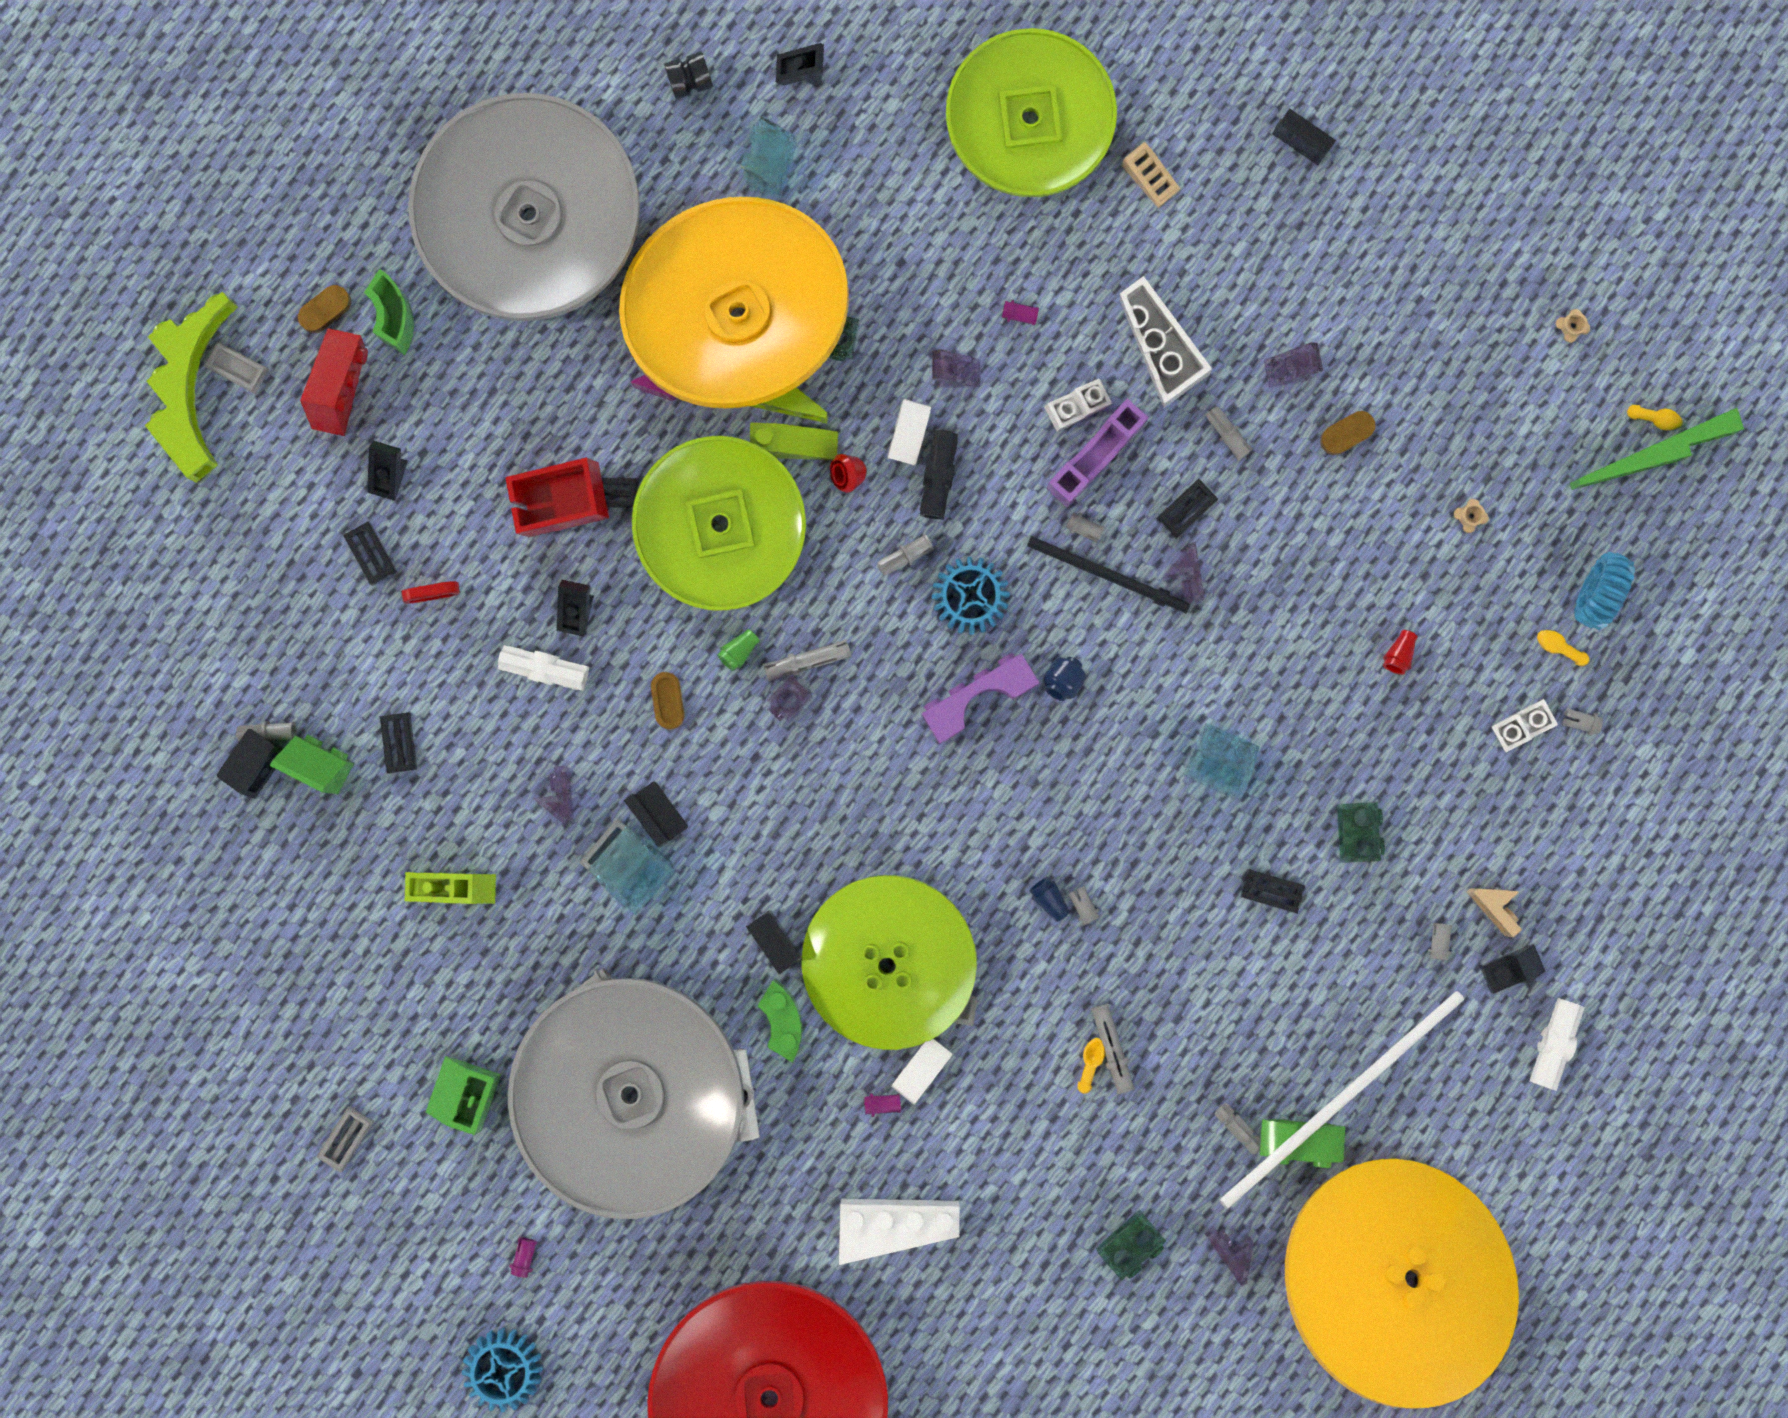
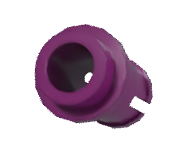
(1020, 312)
(882, 1104)
(523, 1257)

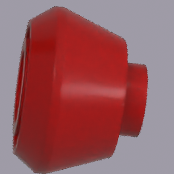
(847, 472)

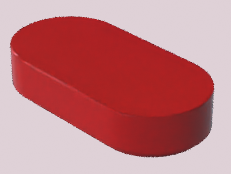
(430, 592)

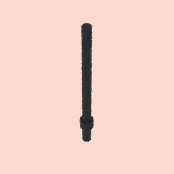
(1161, 597)

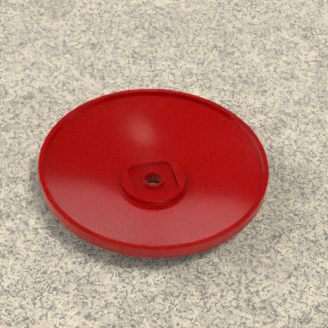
(766, 1340)

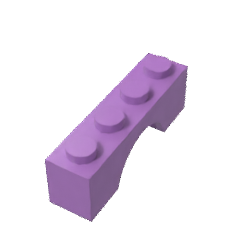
(1097, 453)
(1010, 678)

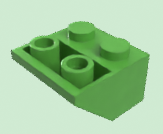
(462, 1095)

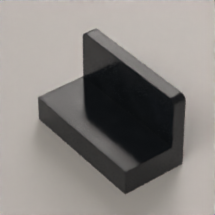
(1303, 136)
(249, 764)
(656, 814)
(774, 942)

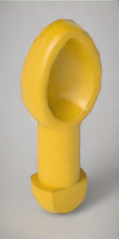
(1663, 419)
(1555, 643)
(1093, 1057)

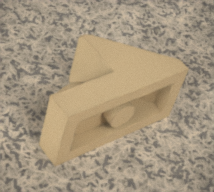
(1492, 905)

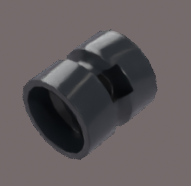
(688, 75)

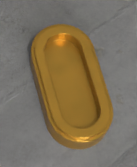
(324, 309)
(1347, 433)
(667, 700)

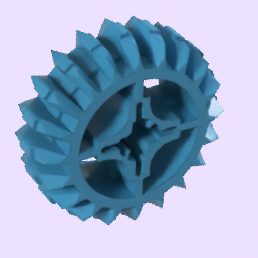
(1604, 590)
(981, 603)
(508, 1394)

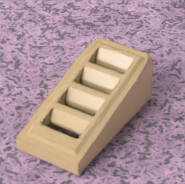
(1158, 169)

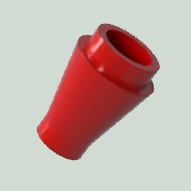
(1400, 654)

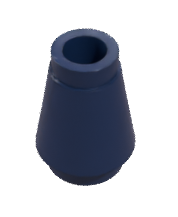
(1049, 898)

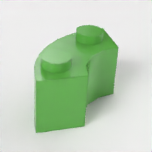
(393, 312)
(784, 1020)
(1321, 1148)

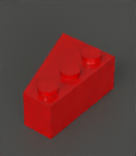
(334, 381)

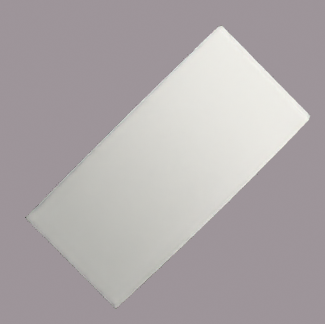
(1078, 405)
(909, 432)
(1524, 725)
(921, 1070)

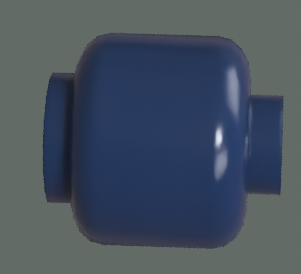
(1064, 678)

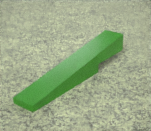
(1667, 451)

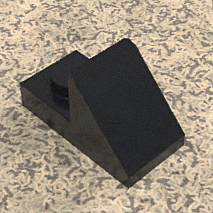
(801, 65)
(385, 470)
(573, 607)
(1512, 969)

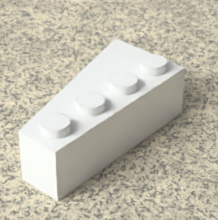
(1165, 346)
(889, 1226)

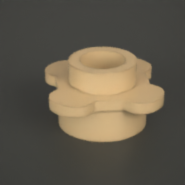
(1581, 325)
(1478, 512)

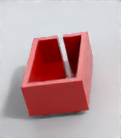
(557, 497)

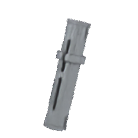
(801, 662)
(1122, 1082)

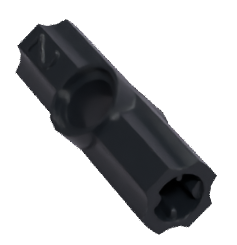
(938, 474)

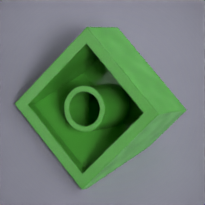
(313, 764)

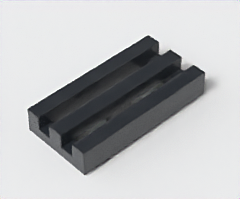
(629, 493)
(1169, 525)
(382, 574)
(390, 768)
(1297, 897)

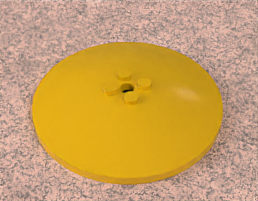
(724, 259)
(1352, 1292)

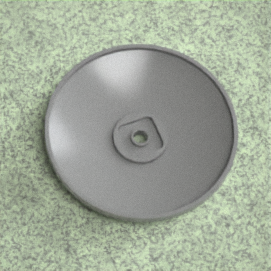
(516, 157)
(572, 1107)

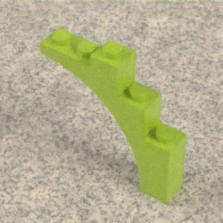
(174, 383)

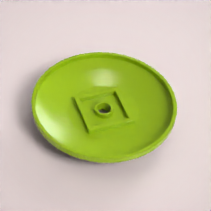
(1039, 75)
(676, 529)
(895, 921)

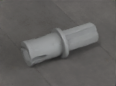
(1229, 433)
(906, 555)
(271, 732)

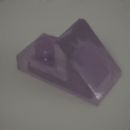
(1294, 365)
(955, 370)
(1188, 566)
(561, 804)
(1237, 1258)

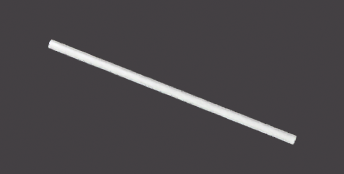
(1341, 1100)

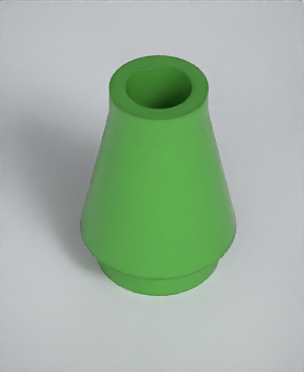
(737, 650)

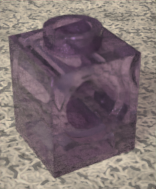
(790, 686)

